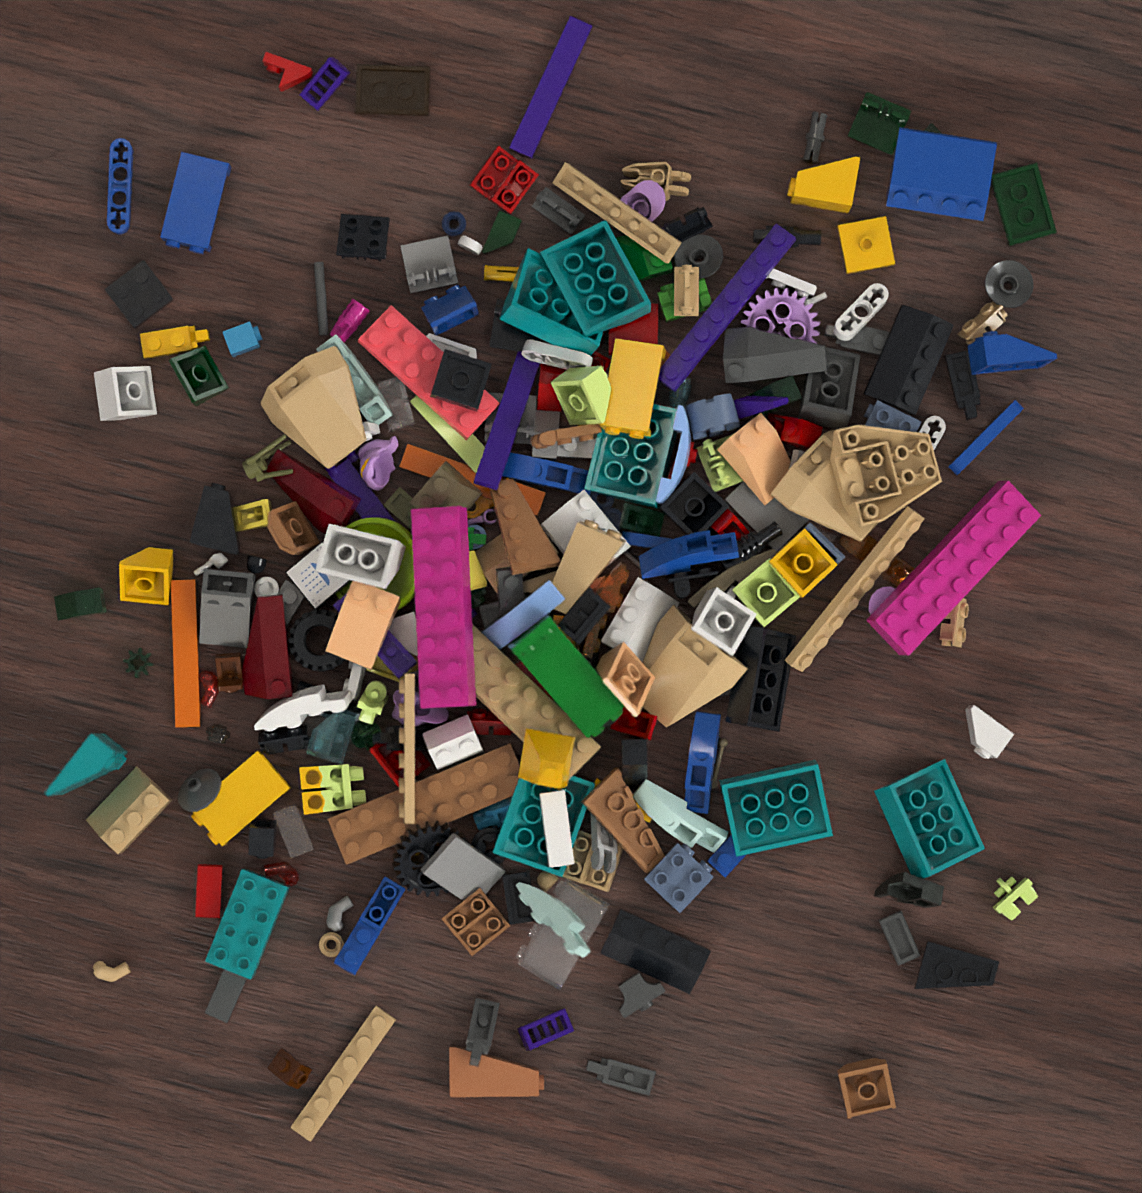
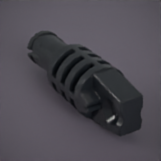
(803, 237)
(753, 544)

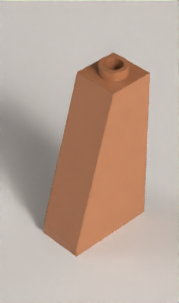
(492, 1078)

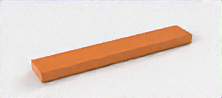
(427, 463)
(185, 653)

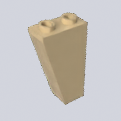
(584, 561)

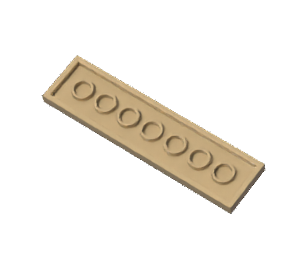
(521, 702)

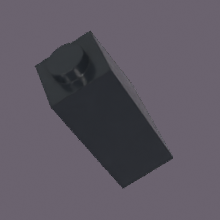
(216, 521)
(634, 762)

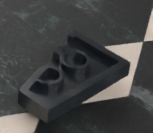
(954, 968)

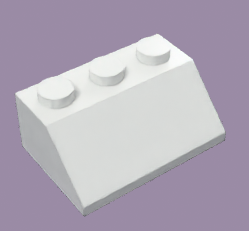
(563, 521)
(360, 556)
(638, 618)

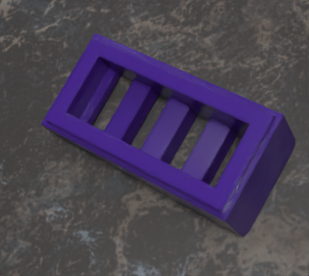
(331, 62)
(752, 405)
(527, 1042)

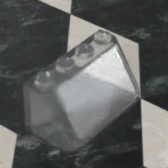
(545, 952)

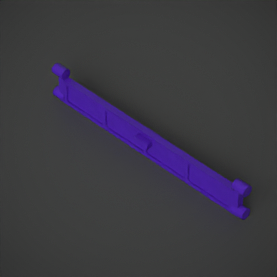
(350, 479)

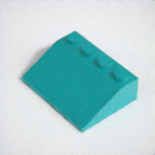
(596, 280)
(541, 310)
(632, 466)
(92, 760)
(776, 807)
(929, 820)
(523, 830)

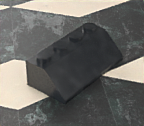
(908, 359)
(761, 691)
(655, 951)

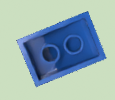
(450, 309)
(1005, 353)

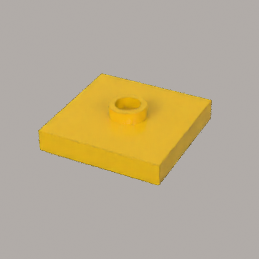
(866, 245)

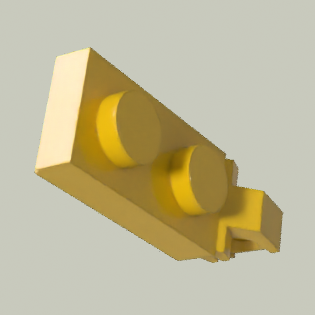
(172, 341)

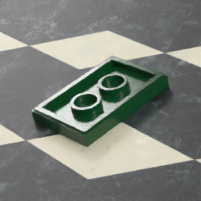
(1023, 204)

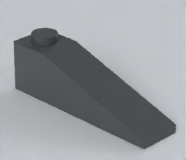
(765, 355)

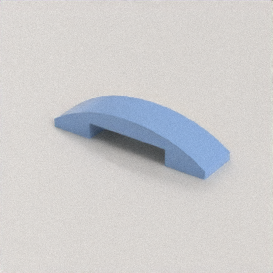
(668, 486)
(524, 615)

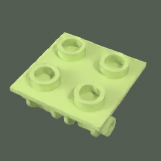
(716, 467)

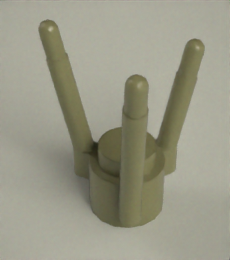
(256, 464)

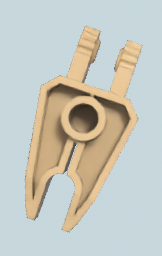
(657, 172)

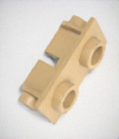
(686, 291)
(990, 315)
(955, 630)

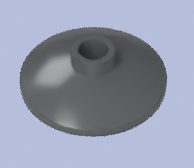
(703, 248)
(1014, 274)
(199, 790)

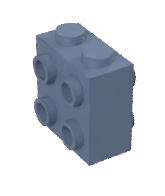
(887, 417)
(679, 876)

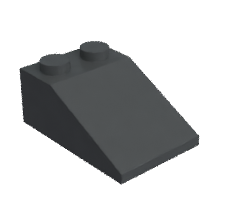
(830, 393)

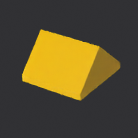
(803, 562)

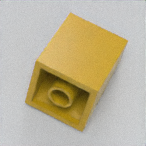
(826, 185)

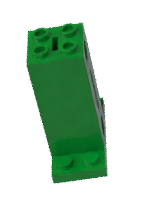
(567, 676)

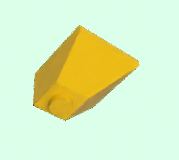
(147, 576)
(546, 758)

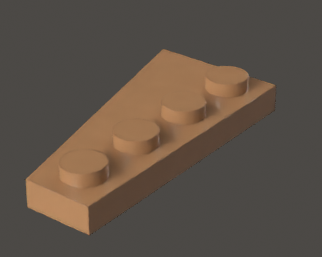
(522, 534)
(617, 812)

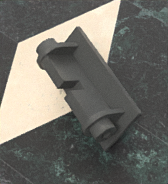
(558, 210)

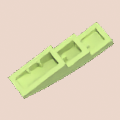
(469, 450)

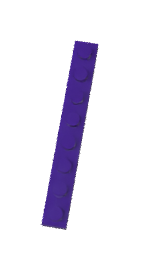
(725, 307)

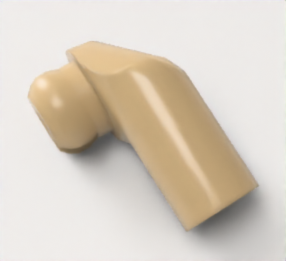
(110, 974)

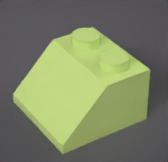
(583, 394)
(765, 593)

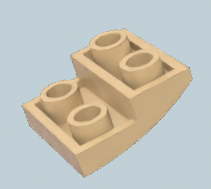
(581, 869)

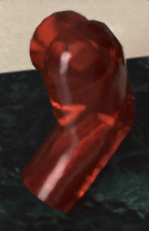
(210, 684)
(284, 870)

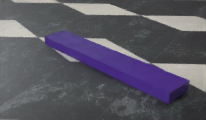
(550, 87)
(506, 422)

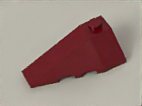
(315, 494)
(267, 656)

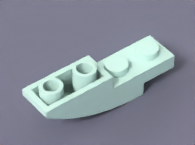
(678, 821)
(556, 915)

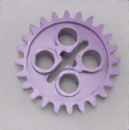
(798, 314)

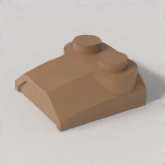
(291, 529)
(866, 1087)

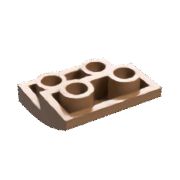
(476, 921)

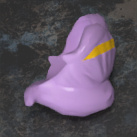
(377, 462)

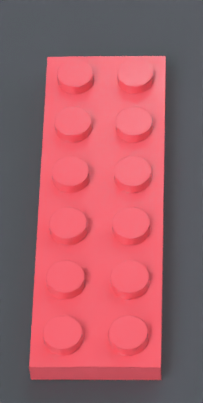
(416, 363)

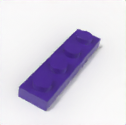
(392, 651)

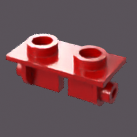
(483, 719)

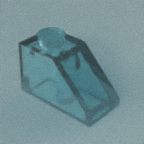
(332, 737)

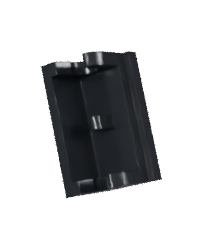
(584, 615)
(517, 910)

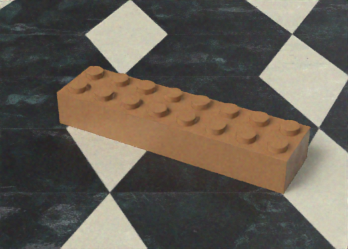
(437, 798)

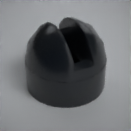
(256, 564)

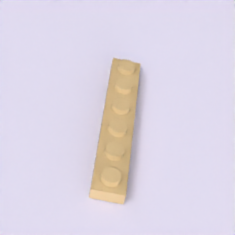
(617, 212)
(407, 759)
(343, 1073)

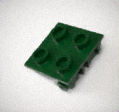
(878, 123)

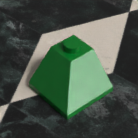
(642, 261)

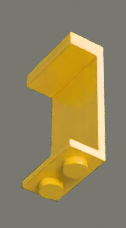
(633, 387)
(241, 798)

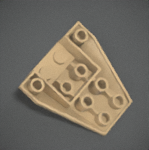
(317, 407)
(881, 470)
(813, 492)
(685, 669)

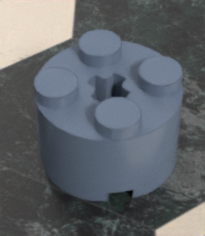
(712, 416)

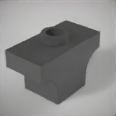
(638, 994)

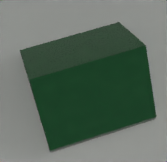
(198, 375)

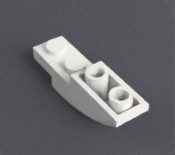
(294, 709)

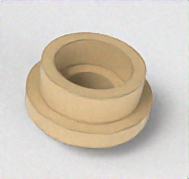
(323, 944)

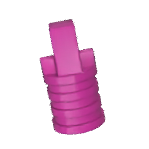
(349, 320)

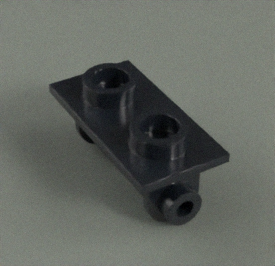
(695, 223)
(272, 741)

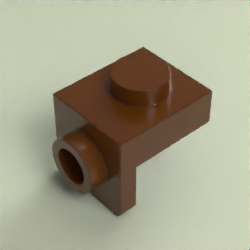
(229, 672)
(289, 1069)

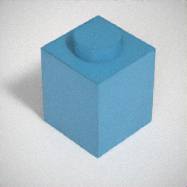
(242, 338)

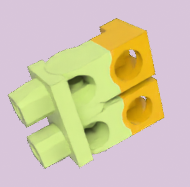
(338, 788)

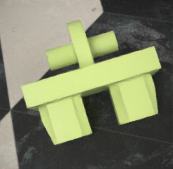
(372, 701)
(1006, 904)

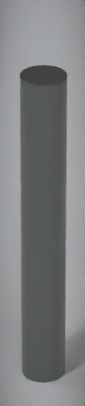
(321, 298)

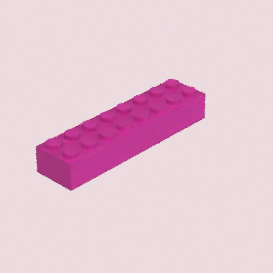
(953, 567)
(443, 607)

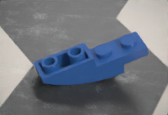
(546, 473)
(688, 550)
(701, 761)
(369, 926)

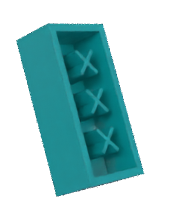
(247, 923)

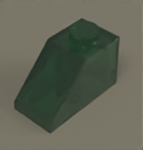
(782, 388)
(80, 604)

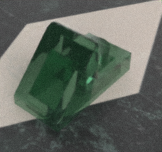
(641, 520)

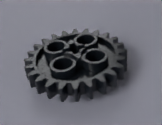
(420, 841)

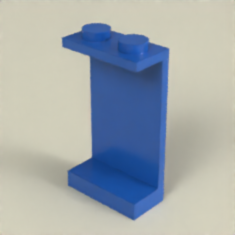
(194, 202)

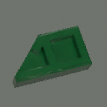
(502, 232)

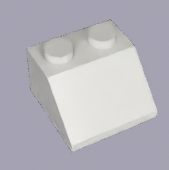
(125, 393)
(722, 620)
(986, 733)
(453, 743)

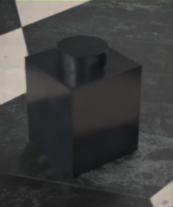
(262, 838)

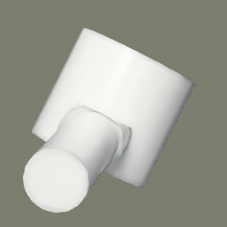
(815, 299)
(218, 560)

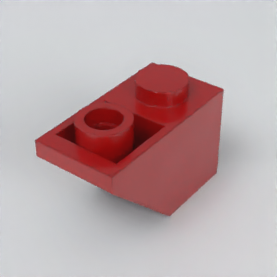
(795, 431)

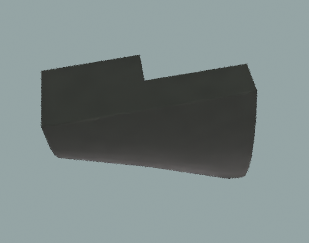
(911, 890)

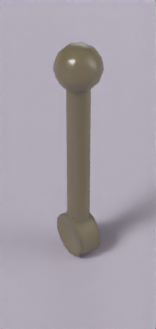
(722, 743)

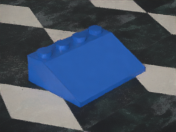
(941, 174)

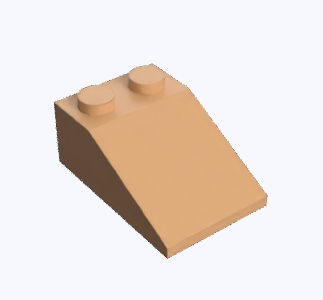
(757, 456)
(363, 624)
(626, 677)

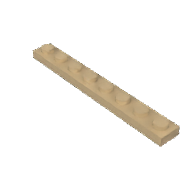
(854, 589)

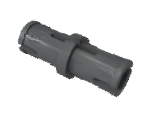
(815, 137)

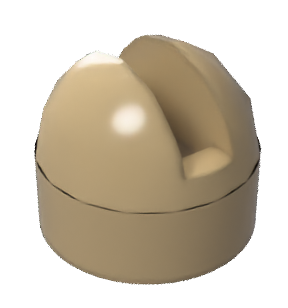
(546, 880)

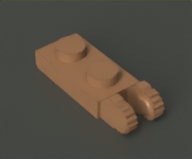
(565, 435)

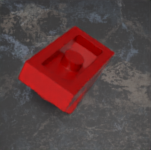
(293, 72)
(639, 726)

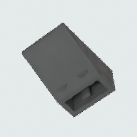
(226, 608)

